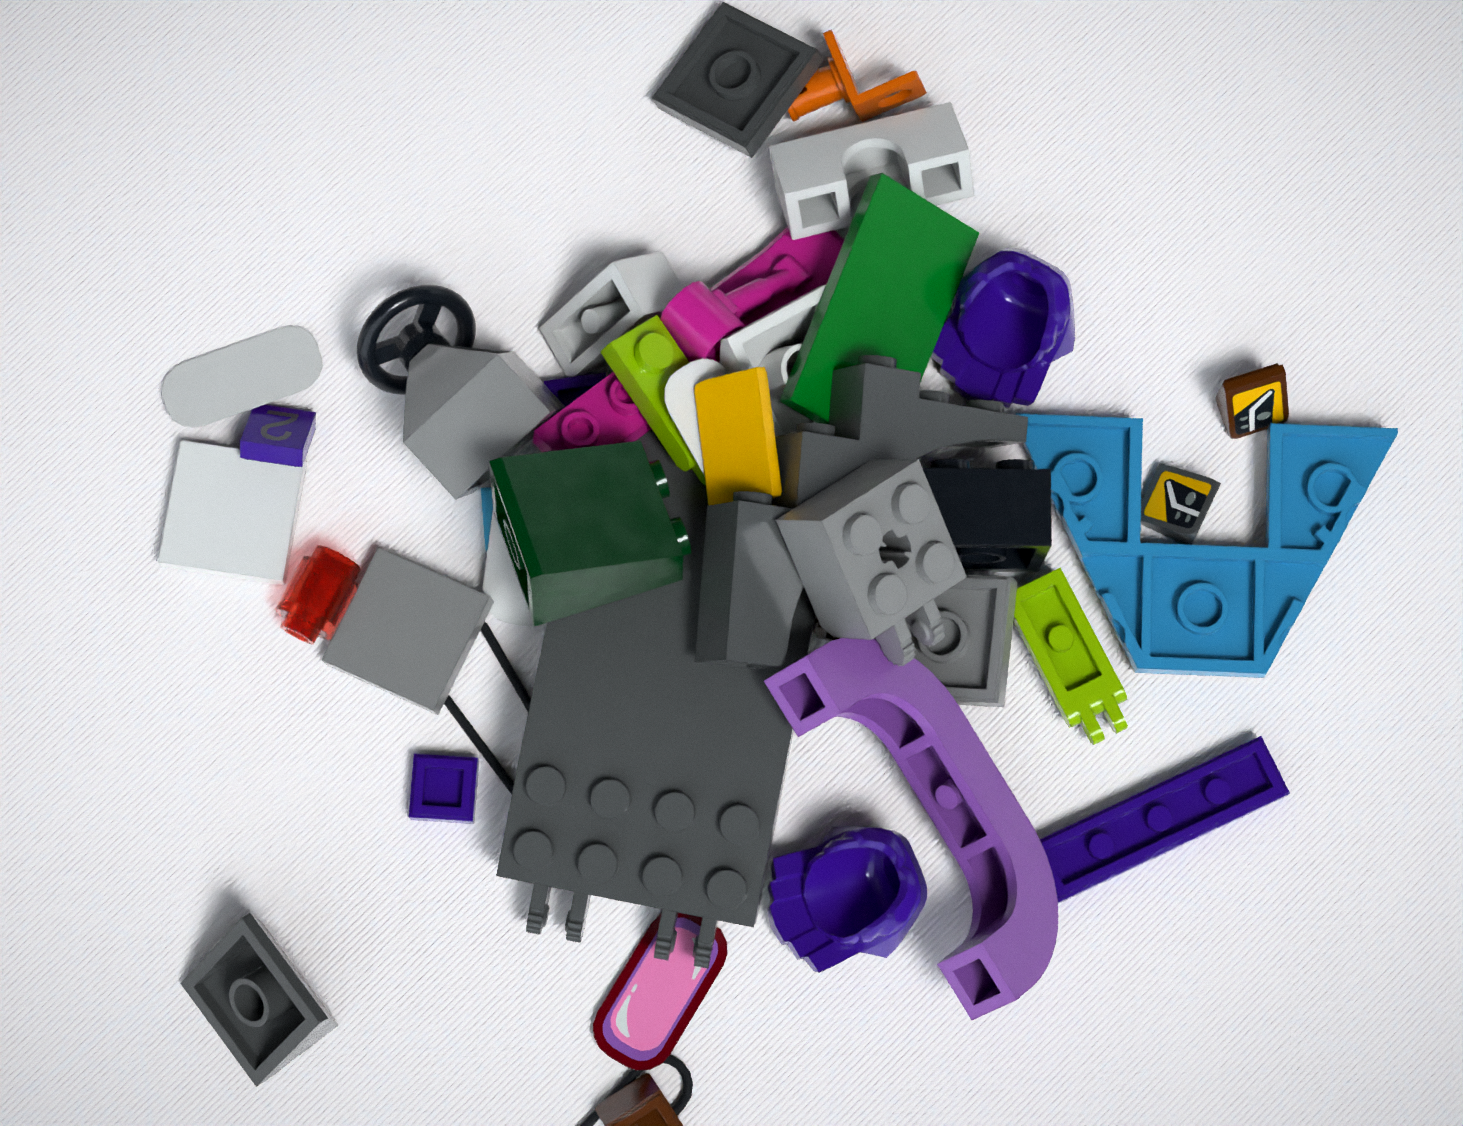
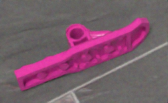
(697, 323)

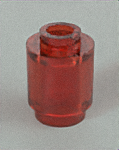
(318, 595)

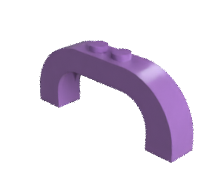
(962, 793)

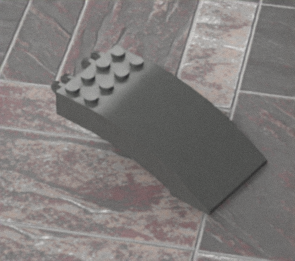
(649, 767)

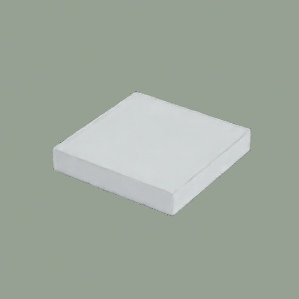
(231, 514)

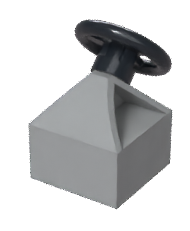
(458, 398)

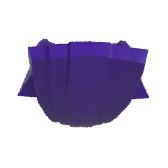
(1006, 328)
(846, 895)

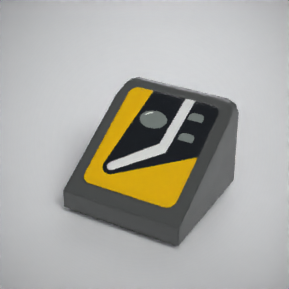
(1177, 503)

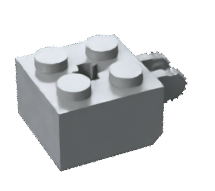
(875, 555)

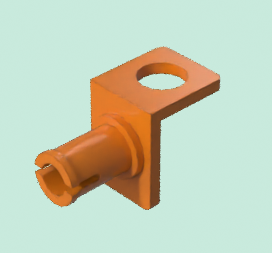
(837, 82)

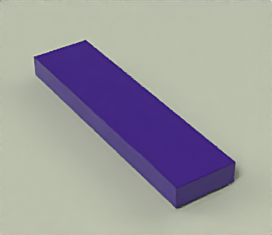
(1163, 818)

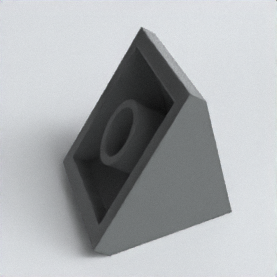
(257, 1000)

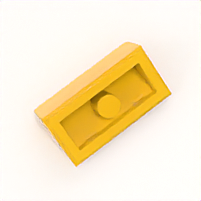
(737, 435)

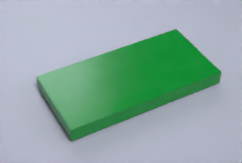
(883, 292)

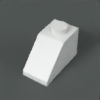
(609, 307)

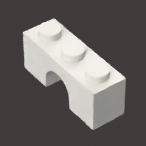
(825, 170)

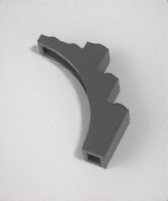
(873, 414)

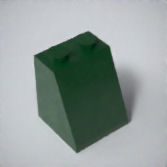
(586, 526)

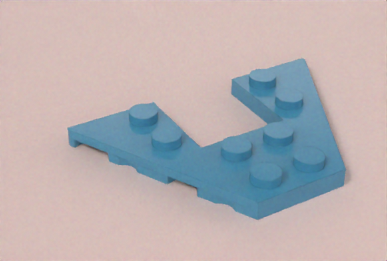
(1203, 604)

